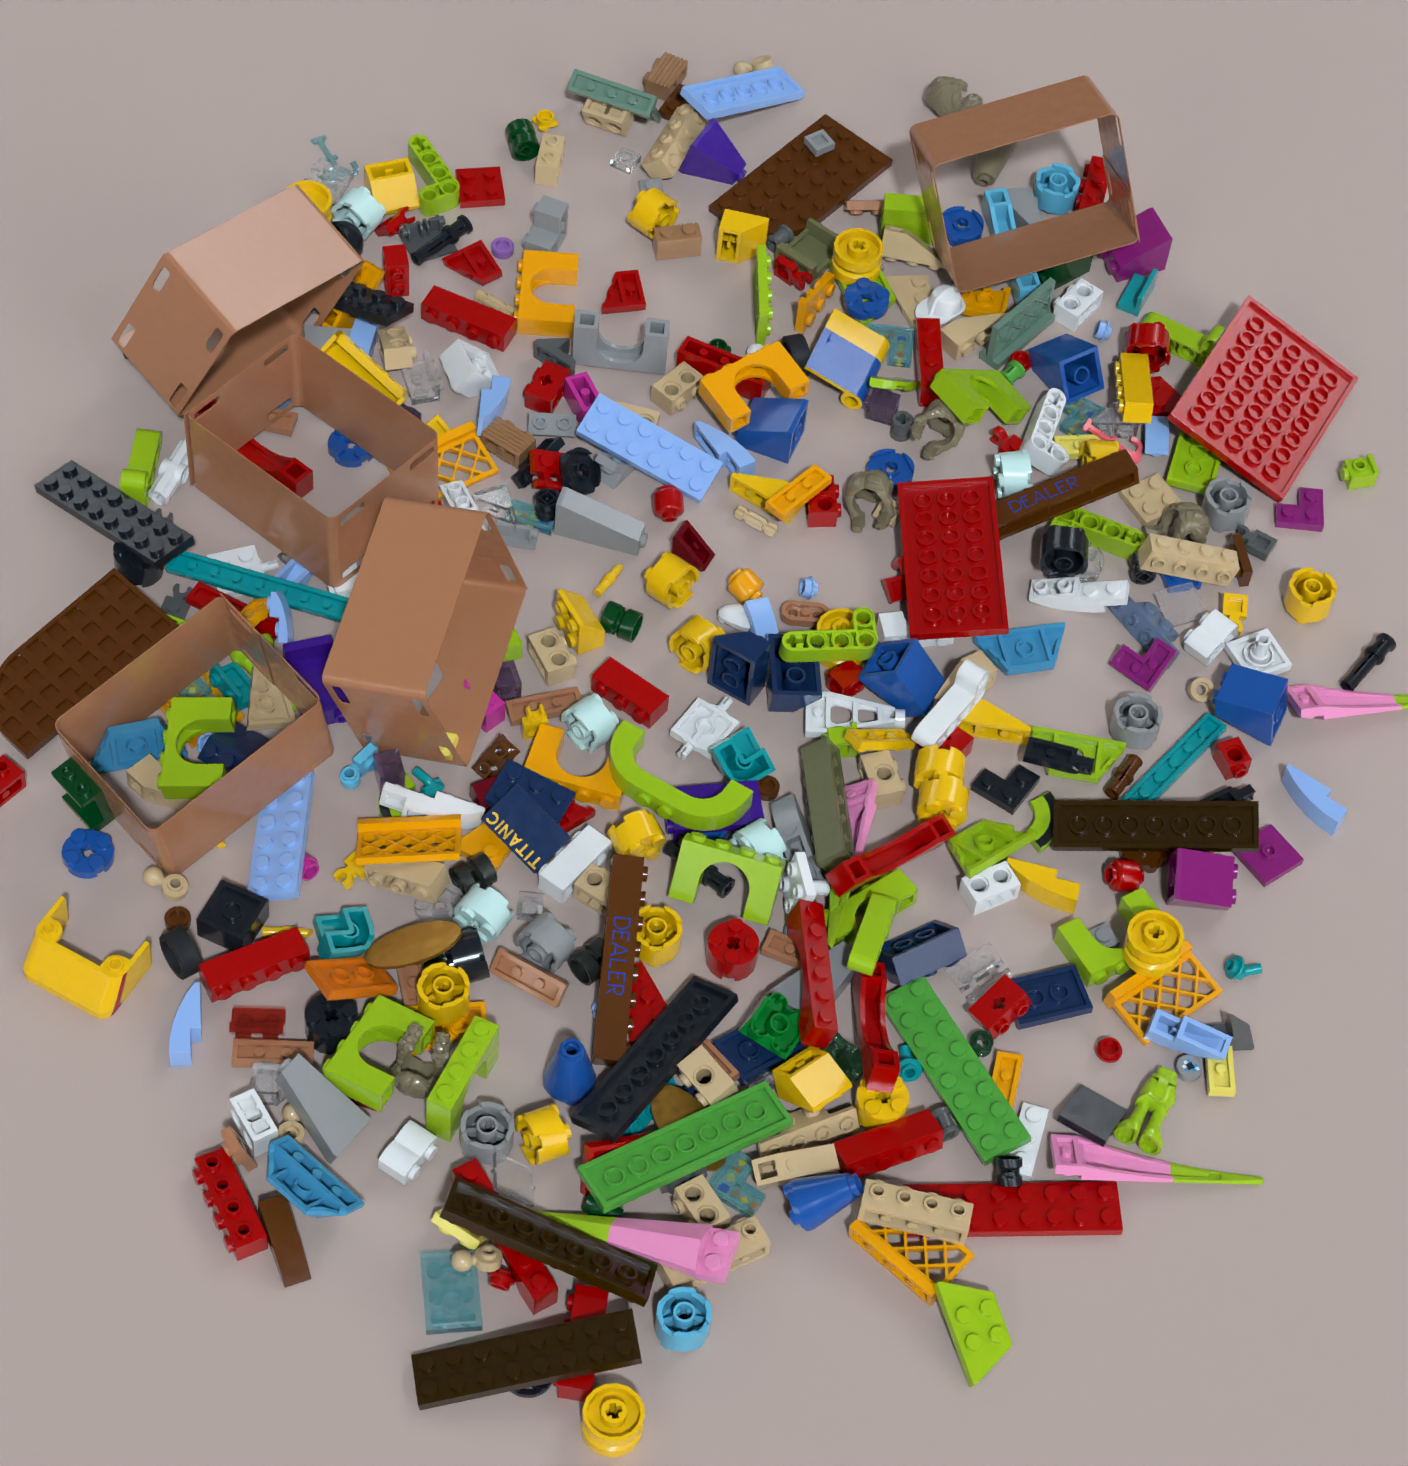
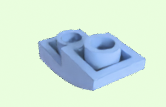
(1157, 436)
(279, 608)
(761, 617)

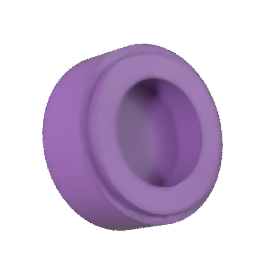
(502, 248)

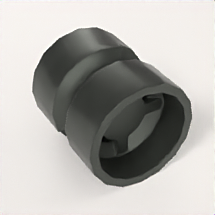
(477, 870)
(587, 962)

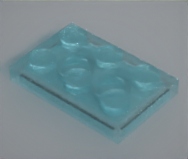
(449, 1295)

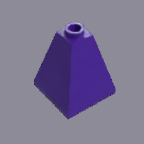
(714, 157)

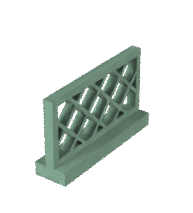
(614, 95)
(1020, 326)

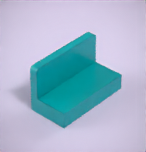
(1137, 293)

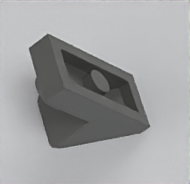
(555, 351)
(1238, 1030)

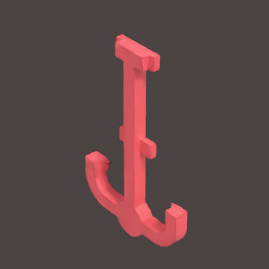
(1135, 455)

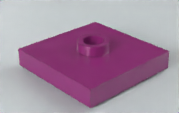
(1274, 857)

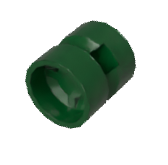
(522, 139)
(625, 623)

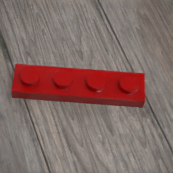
(203, 594)

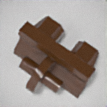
(495, 758)

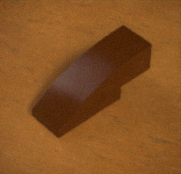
(284, 1240)

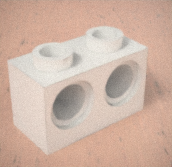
(1077, 304)
(992, 892)
(253, 1121)

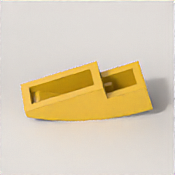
(1042, 885)

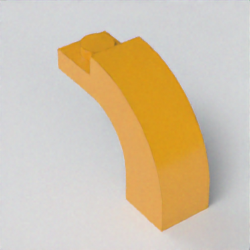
(370, 276)

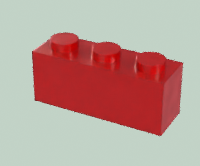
(629, 693)

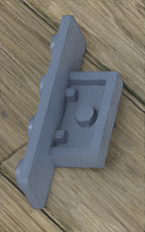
(1145, 623)

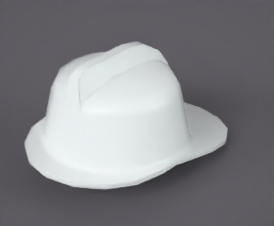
(943, 303)

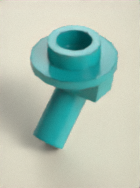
(431, 785)
(1236, 968)
(910, 1067)

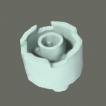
(360, 209)
(1012, 472)
(590, 723)
(760, 838)
(483, 910)

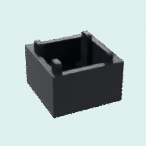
(232, 916)

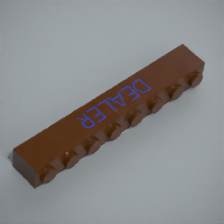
(1066, 493)
(618, 958)

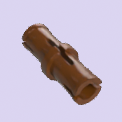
(1123, 776)

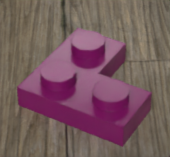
(1306, 515)
(1147, 669)

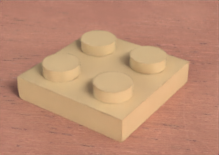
(1149, 499)

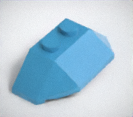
(307, 1181)

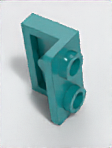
(231, 682)

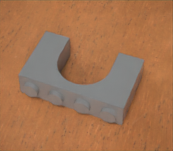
(595, 351)

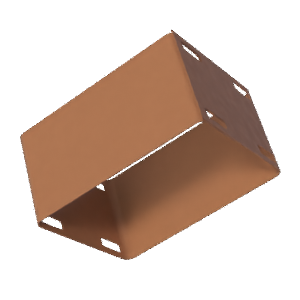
(1046, 241)
(235, 296)
(341, 401)
(420, 599)
(163, 674)

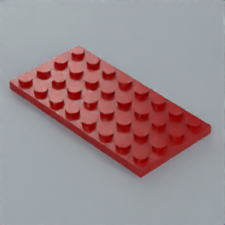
(952, 558)

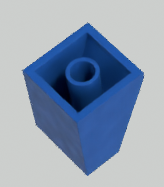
(1068, 366)
(774, 427)
(903, 676)
(1252, 701)

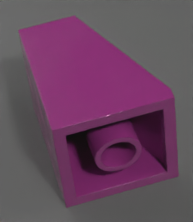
(1143, 256)
(1201, 880)

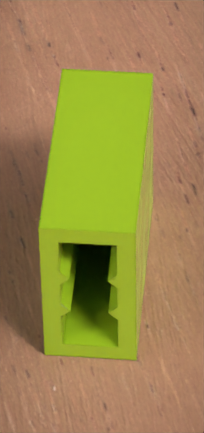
(905, 212)

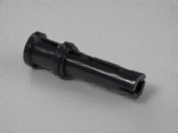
(449, 235)
(1373, 656)
(711, 875)

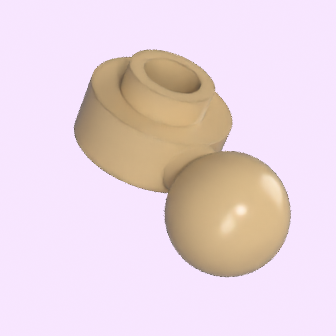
(758, 63)
(1208, 690)
(154, 876)
(291, 1125)
(486, 1259)

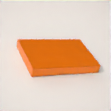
(349, 978)

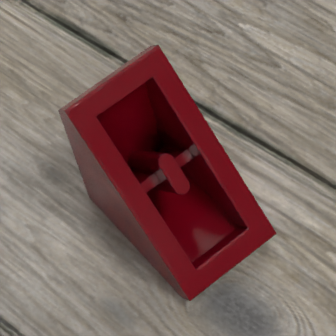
(691, 547)

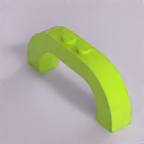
(665, 799)

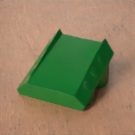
(773, 1025)

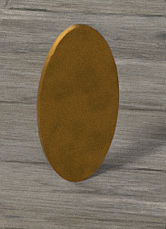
(413, 945)
(673, 1105)

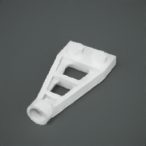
(819, 714)

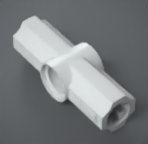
(170, 475)

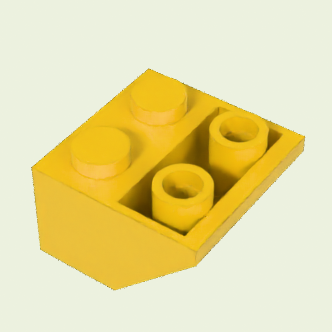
(392, 184)
(740, 235)
(578, 622)
(810, 1079)

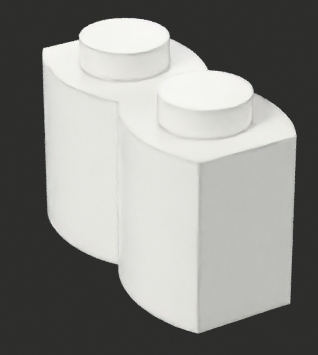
(1210, 637)
(408, 1152)

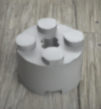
(1226, 504)
(1136, 721)
(546, 942)
(485, 1131)

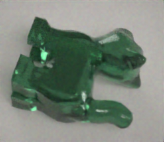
(846, 1056)

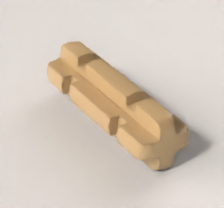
(493, 302)
(756, 521)

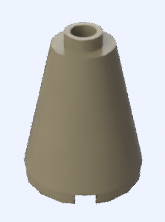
(990, 164)

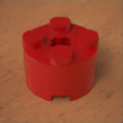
(1150, 340)
(732, 950)

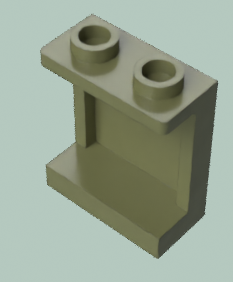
(810, 249)

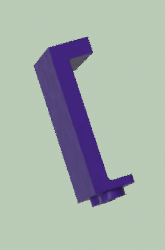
(309, 660)
(711, 790)

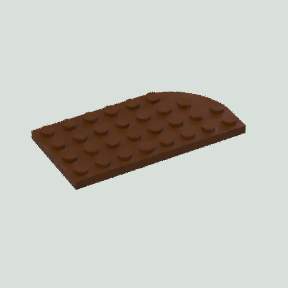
(801, 186)
(74, 657)

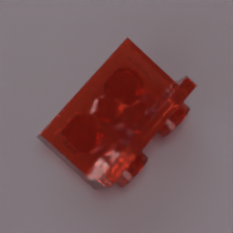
(257, 1021)

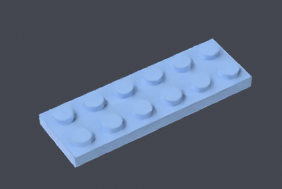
(742, 92)
(649, 448)
(282, 843)

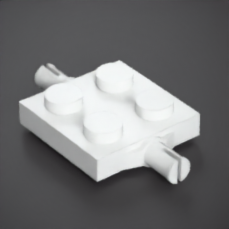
(246, 558)
(703, 727)

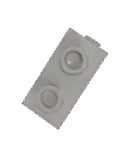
(552, 424)
(519, 535)

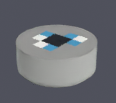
(1189, 1068)

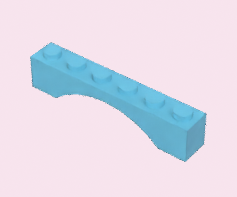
(1000, 218)

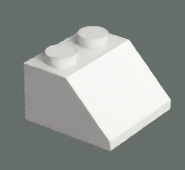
(467, 368)

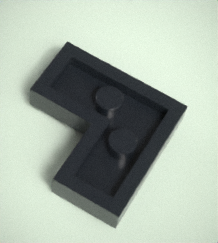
(1006, 793)

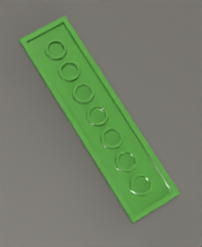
(955, 1071)
(684, 1146)

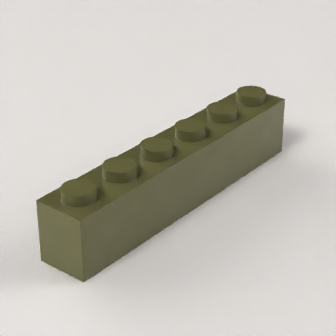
(827, 804)

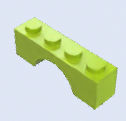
(891, 884)

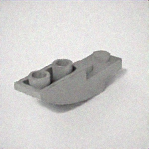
(794, 832)

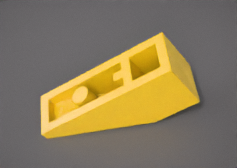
(758, 490)
(995, 724)

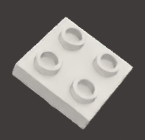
(1259, 652)
(798, 882)

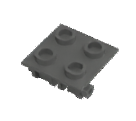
(418, 234)

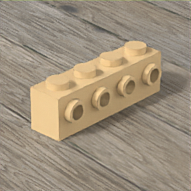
(674, 142)
(1188, 560)
(915, 1211)
(752, 1246)

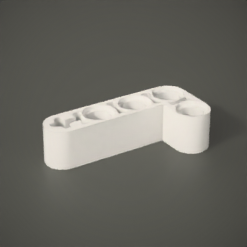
(1038, 441)
(953, 706)

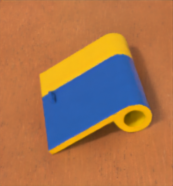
(848, 357)

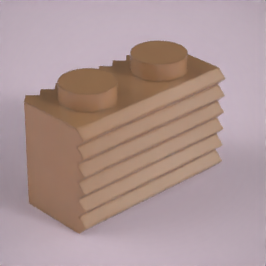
(665, 75)
(677, 241)
(507, 441)

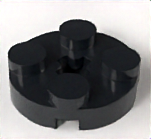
(576, 460)

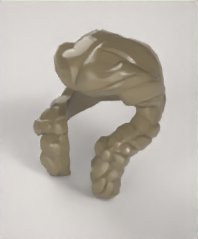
(945, 96)
(943, 421)
(872, 487)
(1192, 522)
(411, 1074)

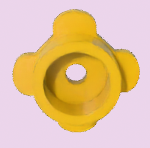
(545, 120)

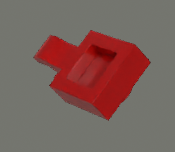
(391, 225)
(788, 272)
(1004, 442)

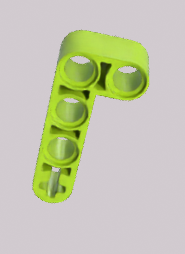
(442, 187)
(1185, 341)
(142, 465)
(1104, 532)
(792, 642)
(872, 933)

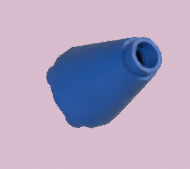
(569, 1073)
(820, 1197)

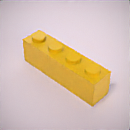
(1134, 388)

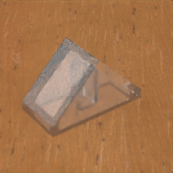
(497, 502)

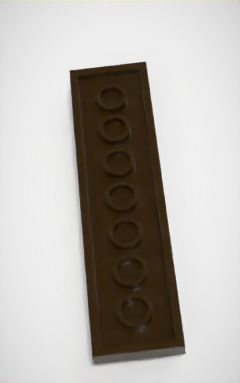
(1155, 825)
(549, 1241)
(526, 1359)

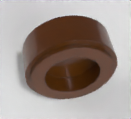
(768, 788)
(177, 917)

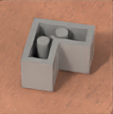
(548, 225)

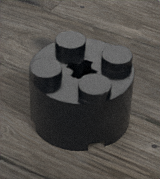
(1064, 551)
(135, 569)
(469, 956)
(329, 1022)

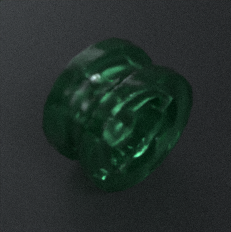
(986, 1039)

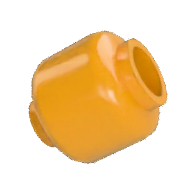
(745, 585)

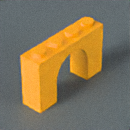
(543, 269)
(769, 363)
(593, 789)

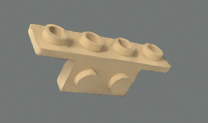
(811, 1130)

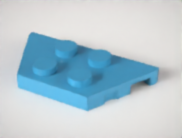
(1024, 648)
(128, 744)

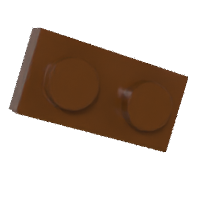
(673, 101)
(1244, 574)

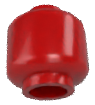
(668, 503)
(1124, 875)

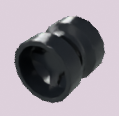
(546, 504)
(1140, 576)
(1009, 1171)

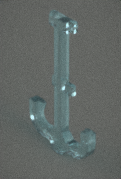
(329, 158)

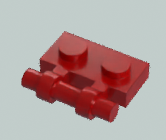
(546, 465)

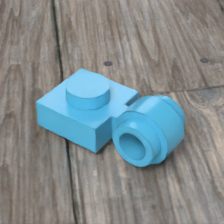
(361, 765)

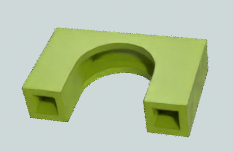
(975, 390)
(185, 720)
(761, 870)
(1091, 958)
(380, 1022)
(473, 1056)

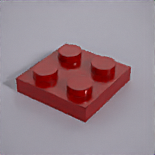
(480, 187)

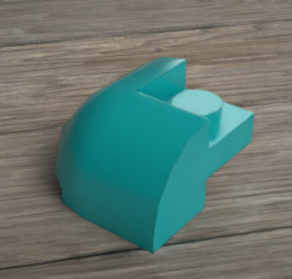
(741, 757)
(344, 933)

